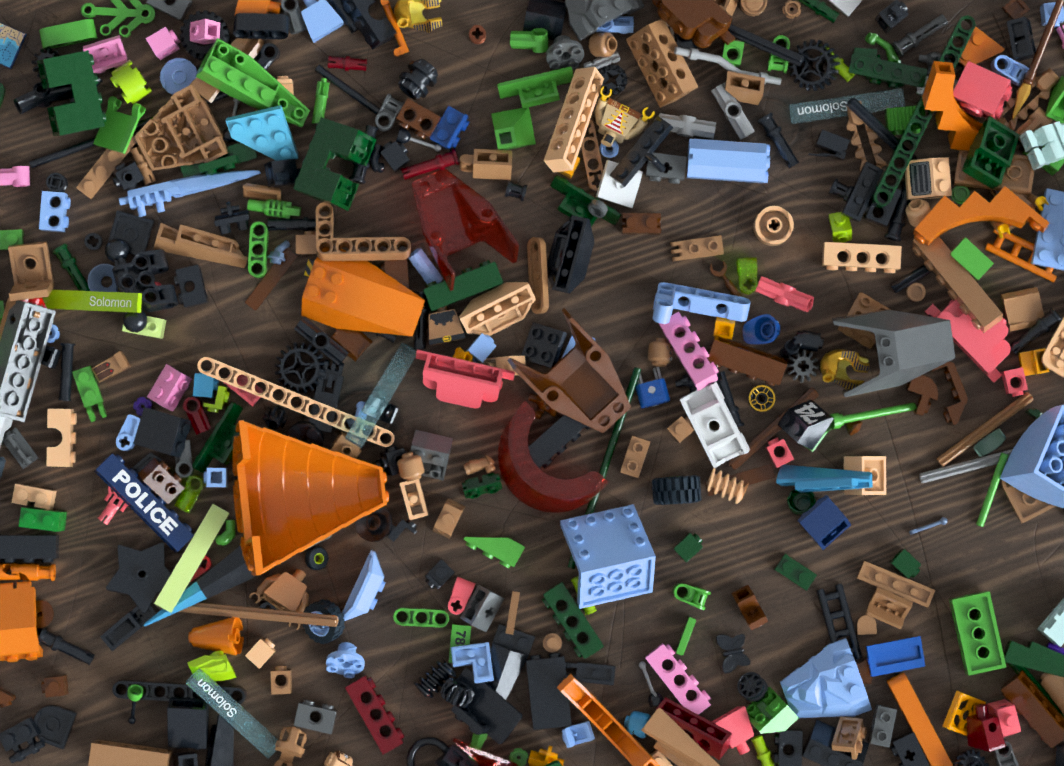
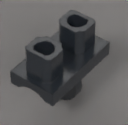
(223, 221)

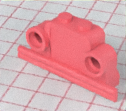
(982, 348)
(461, 380)

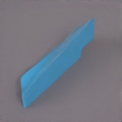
(822, 479)

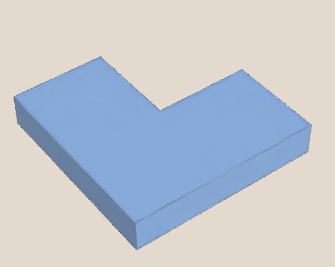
(476, 655)

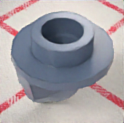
(277, 256)

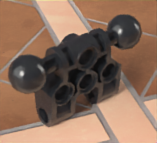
(154, 263)

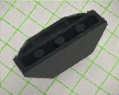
(570, 254)

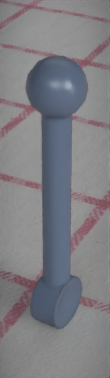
(943, 521)

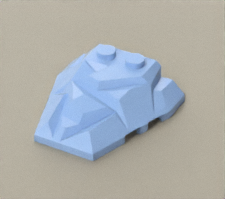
(827, 685)

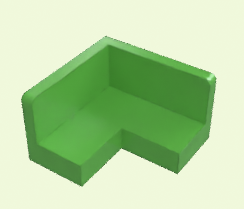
(971, 258)

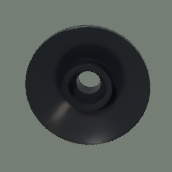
(366, 529)

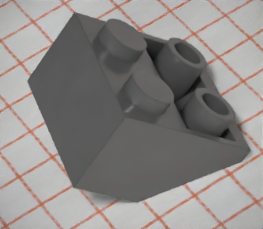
(434, 453)

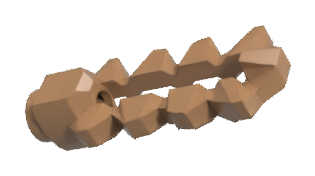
(1043, 84)
(855, 140)

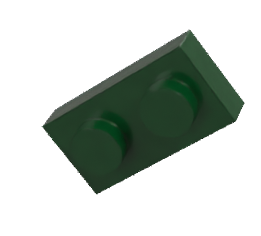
(795, 572)

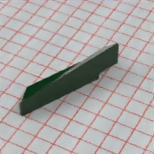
(1035, 657)

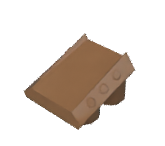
(1021, 308)

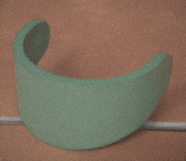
(990, 443)

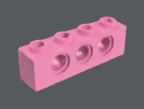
(700, 377)
(656, 658)

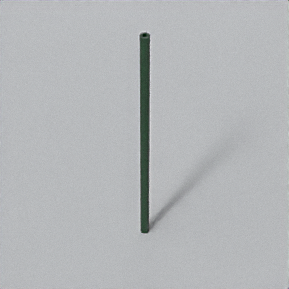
(611, 447)

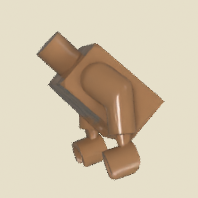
(284, 592)

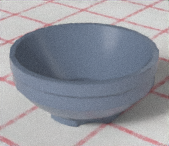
(96, 276)

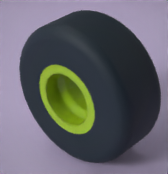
(310, 558)

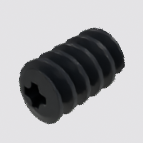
(435, 679)

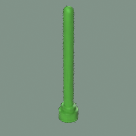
(839, 419)

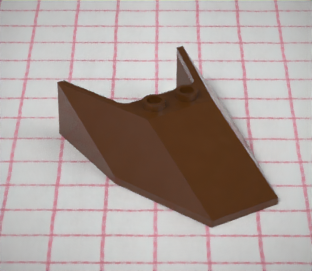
(581, 383)

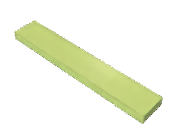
(191, 558)

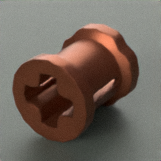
(482, 38)

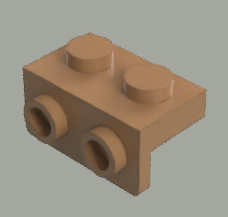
(888, 607)

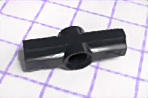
(330, 349)

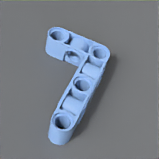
(699, 302)

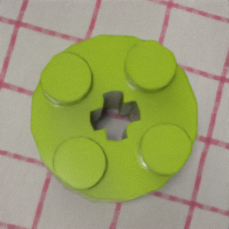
(130, 82)

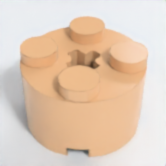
(778, 216)

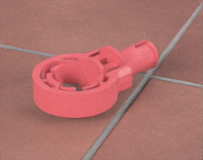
(111, 508)

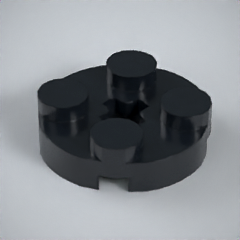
(308, 430)

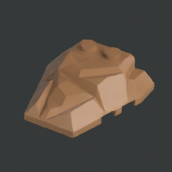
(181, 133)

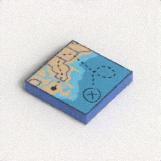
(10, 44)

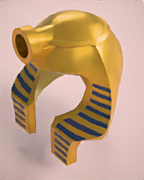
(409, 14)
(834, 366)

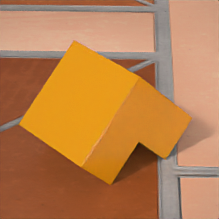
(1032, 362)

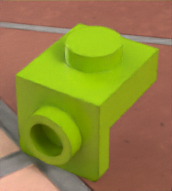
(840, 227)
(221, 398)

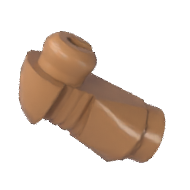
(480, 464)

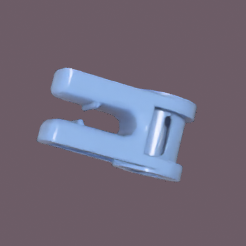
(128, 430)

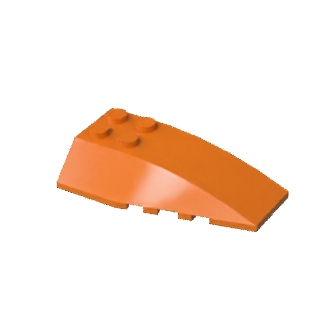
(359, 298)

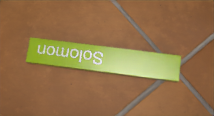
(94, 301)

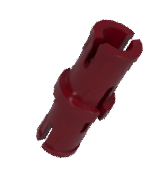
(347, 63)

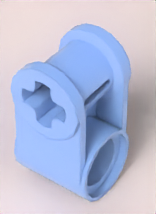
(1011, 69)

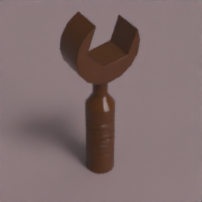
(728, 283)

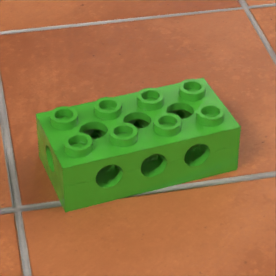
(989, 637)

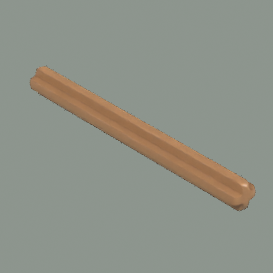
(985, 429)

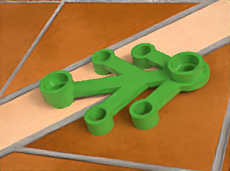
(121, 14)

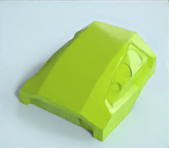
(215, 666)

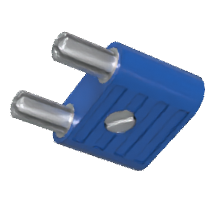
(652, 392)

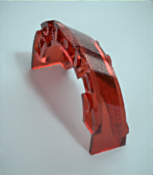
(532, 484)

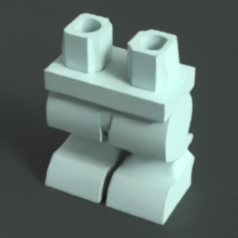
(1049, 136)

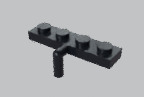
(642, 151)

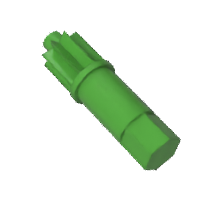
(320, 101)

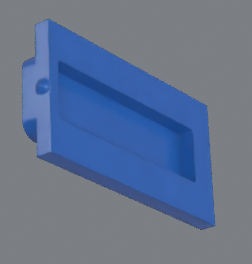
(895, 656)

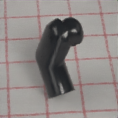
(374, 159)

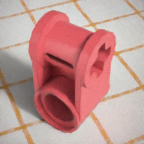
(462, 592)

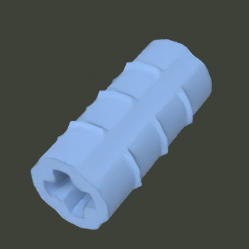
(425, 266)

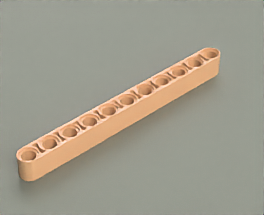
(286, 401)

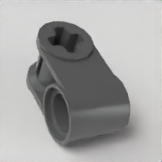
(388, 111)
(1007, 757)

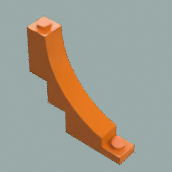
(1003, 208)

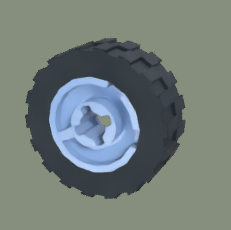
(324, 634)

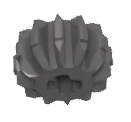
(807, 361)

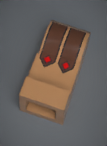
(111, 367)

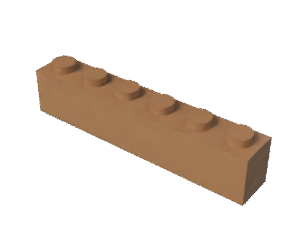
(959, 283)

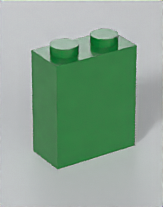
(42, 519)

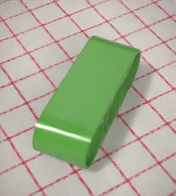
(68, 34)
(255, 240)
(412, 621)

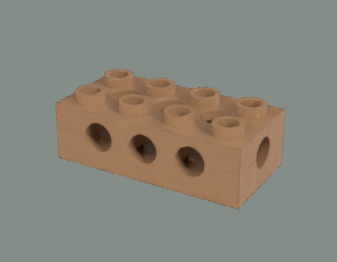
(663, 70)

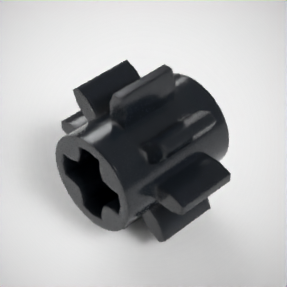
(275, 417)

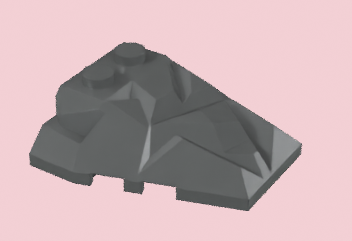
(589, 15)

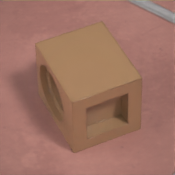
(281, 689)

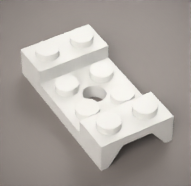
(707, 406)

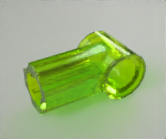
(189, 494)

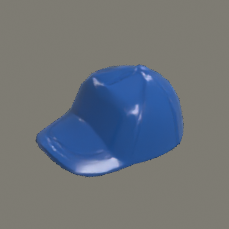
(761, 330)

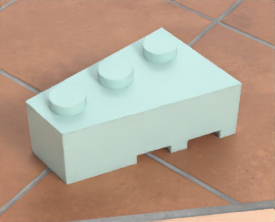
(1053, 625)

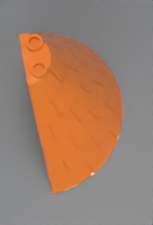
(295, 494)

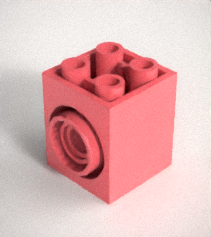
(982, 91)

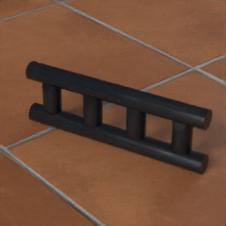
(844, 612)

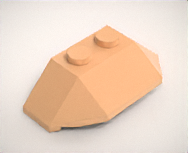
(498, 308)

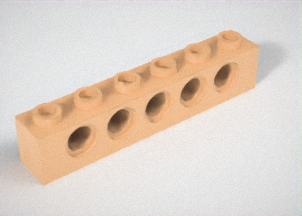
(573, 119)

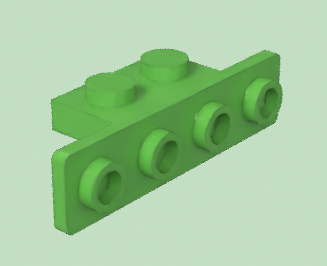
(536, 88)

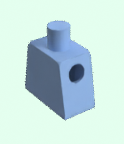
(320, 19)

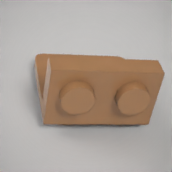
(862, 305)

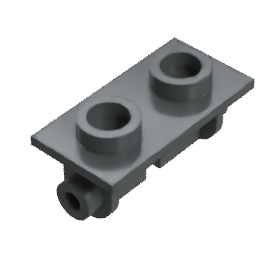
(19, 448)

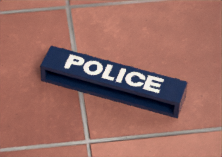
(143, 502)

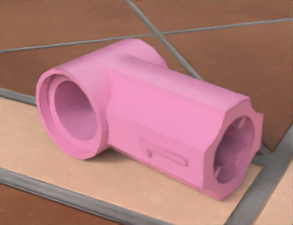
(17, 176)

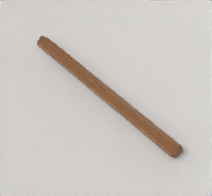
(263, 614)

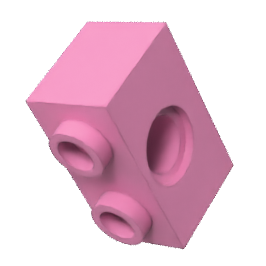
(163, 43)

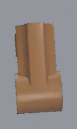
(1034, 122)

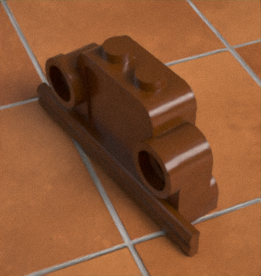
(696, 20)

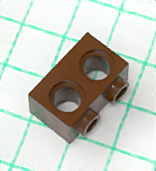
(421, 115)

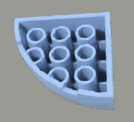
(1038, 459)

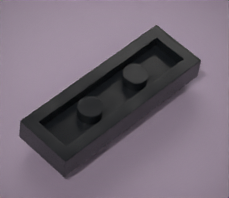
(862, 191)

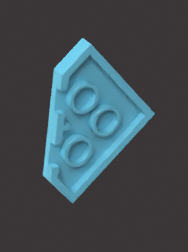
(264, 132)

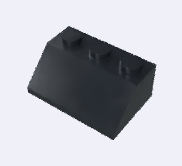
(819, 748)

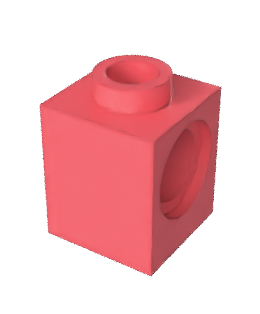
(1019, 374)
(779, 461)

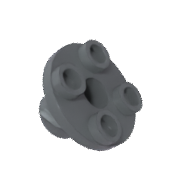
(564, 53)

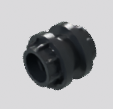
(420, 76)

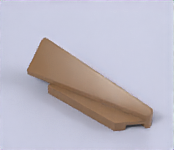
(248, 46)
(199, 245)
(675, 742)

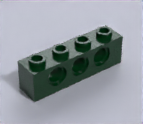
(593, 643)

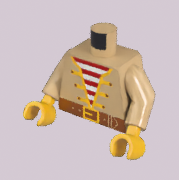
(618, 121)

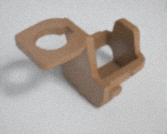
(289, 747)

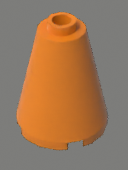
(219, 636)

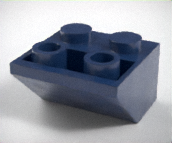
(824, 522)

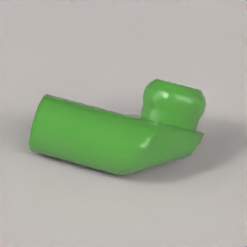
(228, 535)

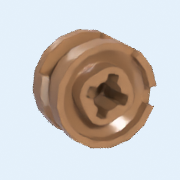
(753, 7)

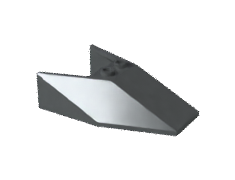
(905, 346)

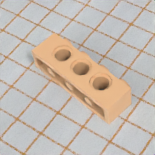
(891, 253)

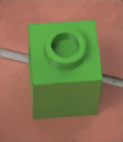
(736, 46)

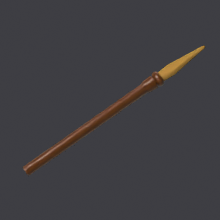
(1024, 90)

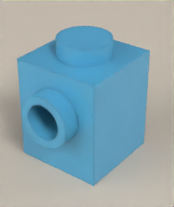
(204, 385)

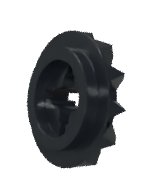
(621, 80)

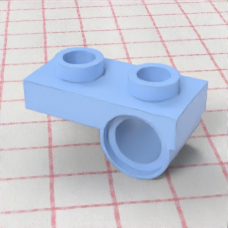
(622, 25)

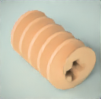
(726, 486)

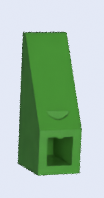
(500, 547)

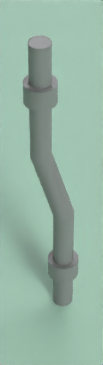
(695, 54)

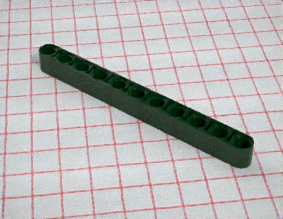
(921, 121)

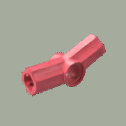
(784, 294)

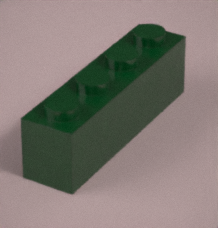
(465, 285)

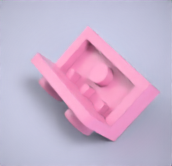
(107, 54)
(169, 388)

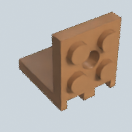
(28, 281)

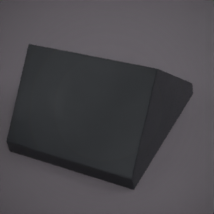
(546, 15)

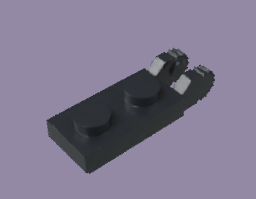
(593, 672)

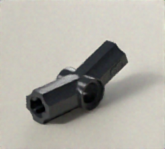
(42, 97)

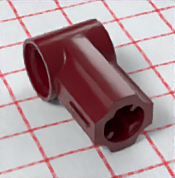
(198, 417)

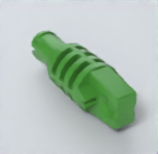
(274, 208)

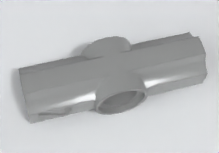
(739, 122)
(690, 126)

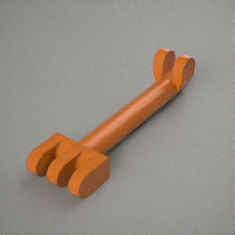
(402, 49)

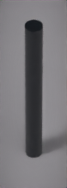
(347, 89)

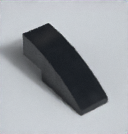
(127, 626)

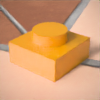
(724, 328)

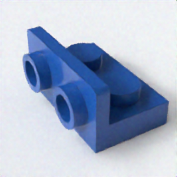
(449, 128)

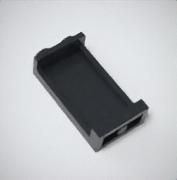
(548, 704)

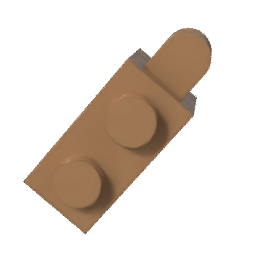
(488, 164)

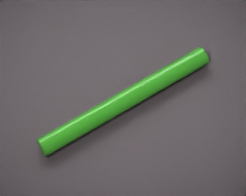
(992, 489)

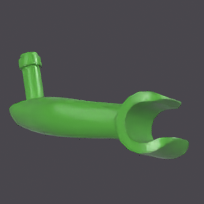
(873, 38)

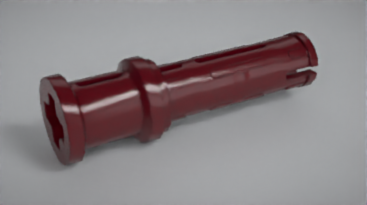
(439, 162)

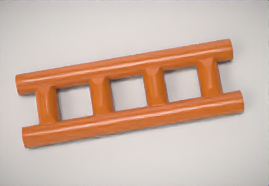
(1012, 257)

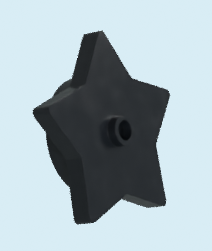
(127, 580)

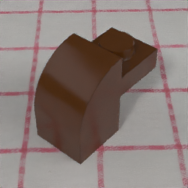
(926, 389)
(749, 607)

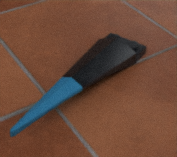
(223, 576)

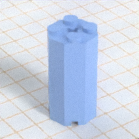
(728, 161)

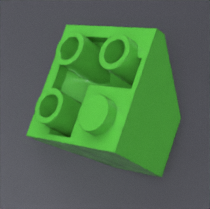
(513, 129)
(771, 714)

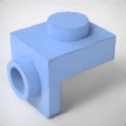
(577, 734)

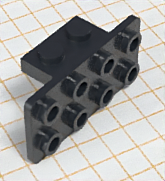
(487, 711)

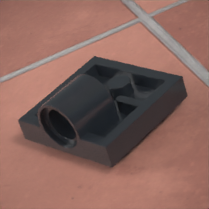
(543, 345)

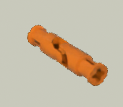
(27, 572)

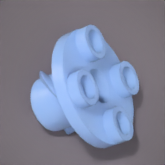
(345, 661)

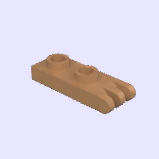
(698, 248)

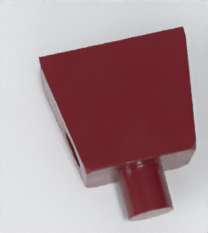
(984, 730)

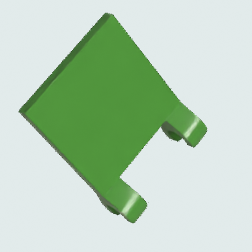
(118, 127)

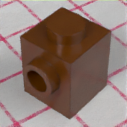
(55, 686)

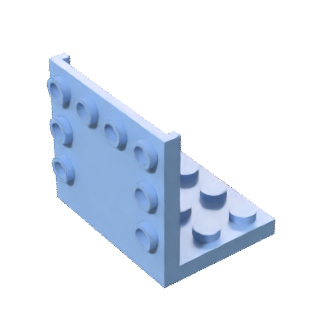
(1050, 244)
(610, 555)

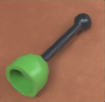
(134, 693)

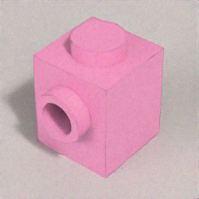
(204, 31)

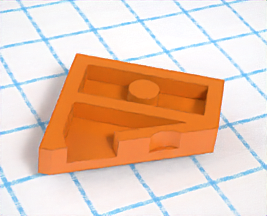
(979, 48)

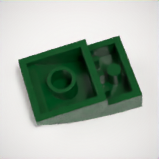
(991, 153)

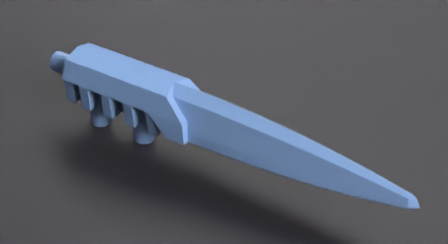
(180, 187)

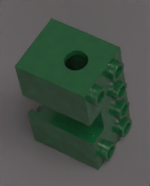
(86, 110)
(330, 141)

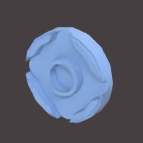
(177, 75)

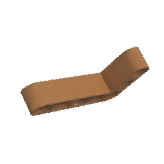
(354, 244)

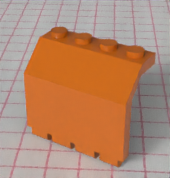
(18, 622)

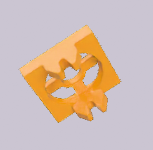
(953, 711)

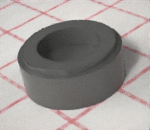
(597, 208)

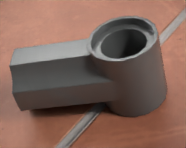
(296, 22)
(186, 458)

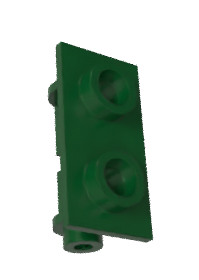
(473, 489)

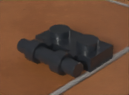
(19, 734)

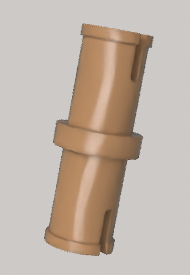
(143, 166)

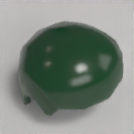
(800, 502)

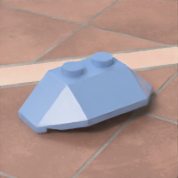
(365, 589)

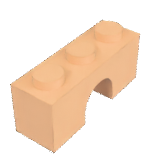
(63, 453)

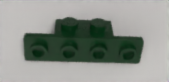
(887, 72)
(236, 154)
(577, 202)
(221, 440)

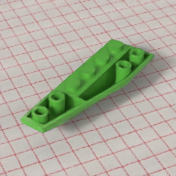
(248, 82)

